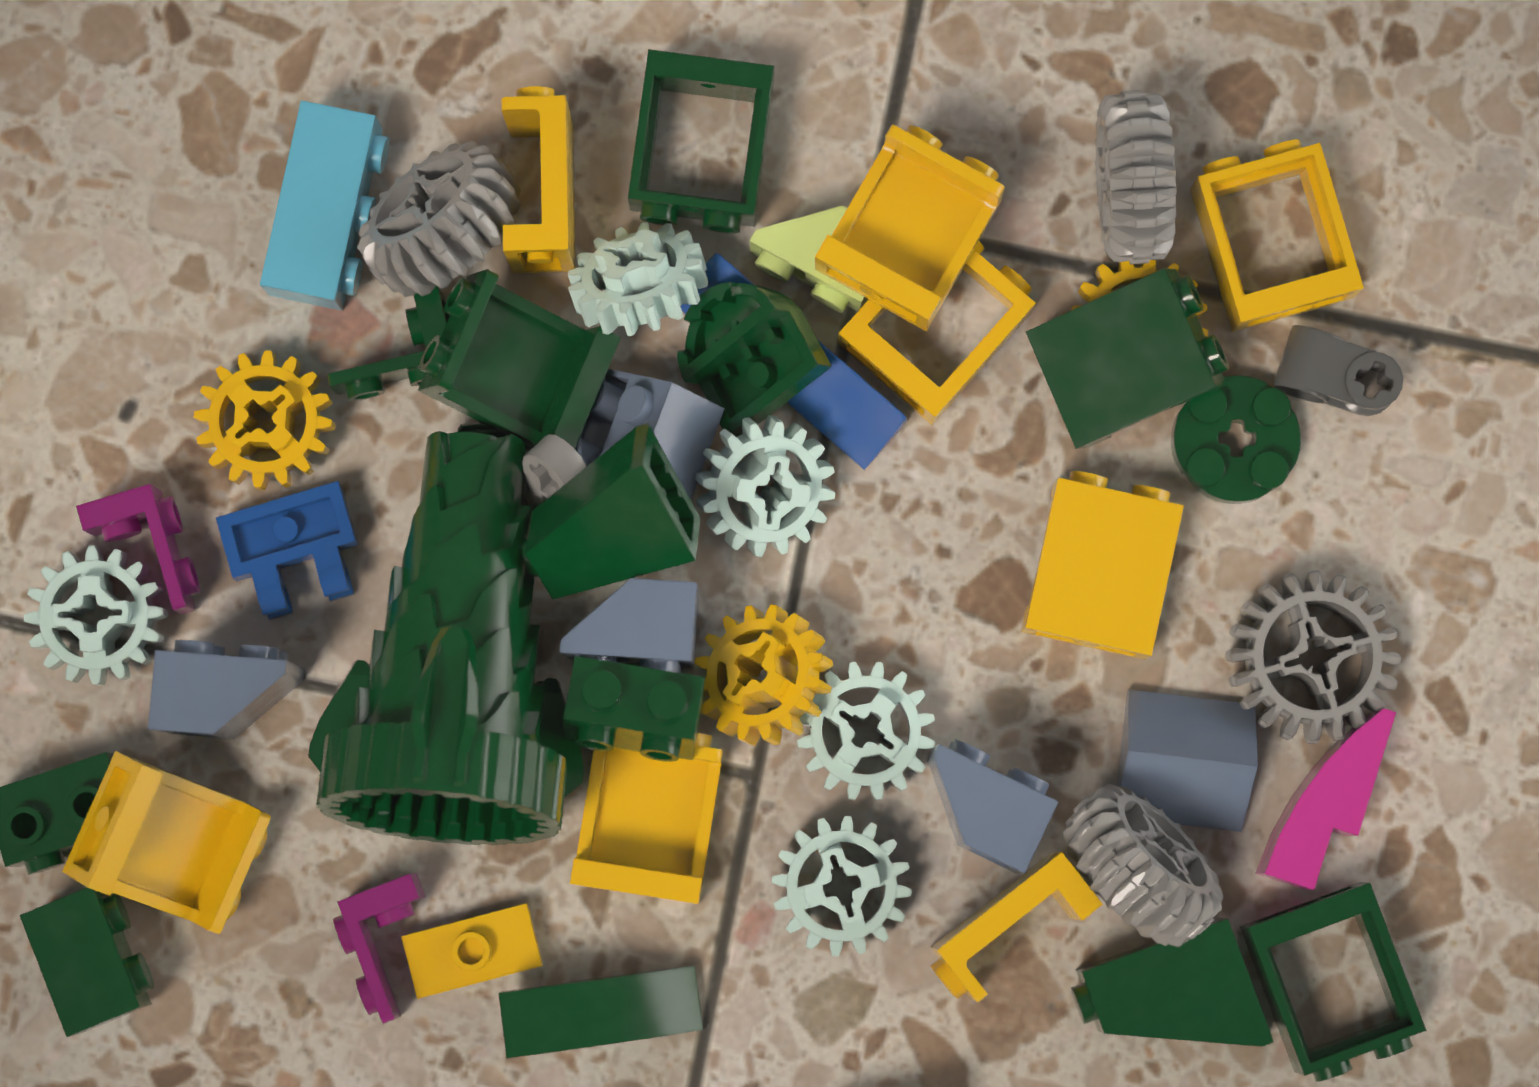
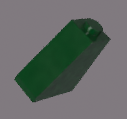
(613, 520)
(1176, 992)

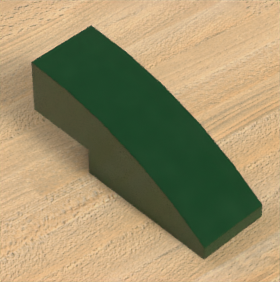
(600, 1011)

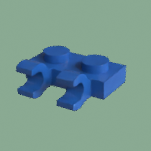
(286, 533)

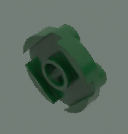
(1262, 466)

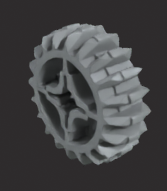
(1135, 177)
(439, 219)
(1322, 685)
(1143, 865)

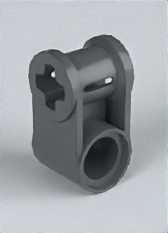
(1324, 371)

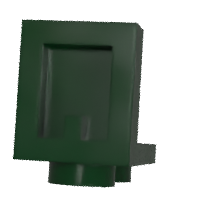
(368, 380)

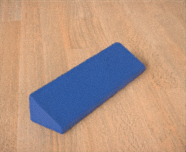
(837, 401)

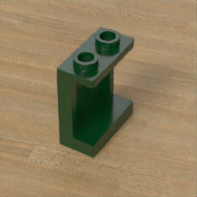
(1128, 356)
(515, 363)

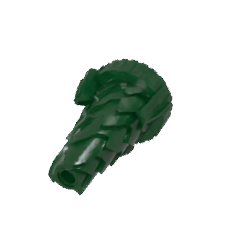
(446, 718)

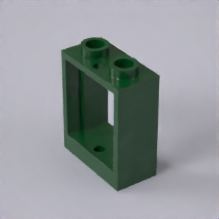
(705, 78)
(1383, 1038)

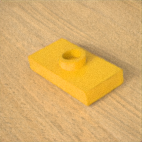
(472, 951)

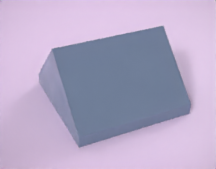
(1190, 757)

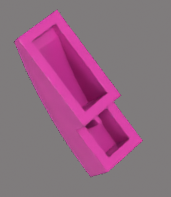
(1327, 801)

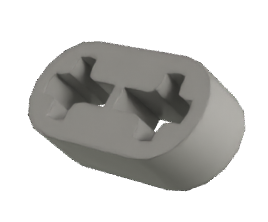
(549, 468)

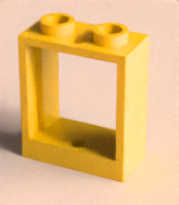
(1292, 298)
(908, 380)

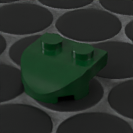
(749, 351)

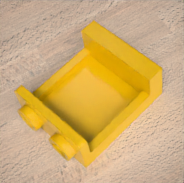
(911, 225)
(547, 245)
(1103, 566)
(648, 823)
(167, 843)
(1049, 876)

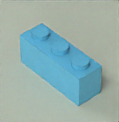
(324, 206)

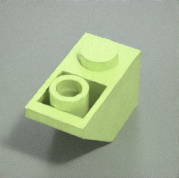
(791, 250)

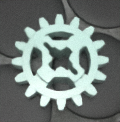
(637, 278)
(765, 514)
(95, 587)
(901, 754)
(869, 877)

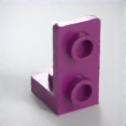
(120, 518)
(388, 905)

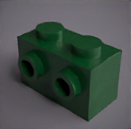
(633, 709)
(46, 813)
(88, 959)

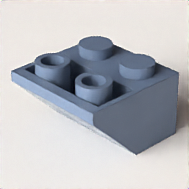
(677, 416)
(641, 624)
(217, 694)
(990, 811)

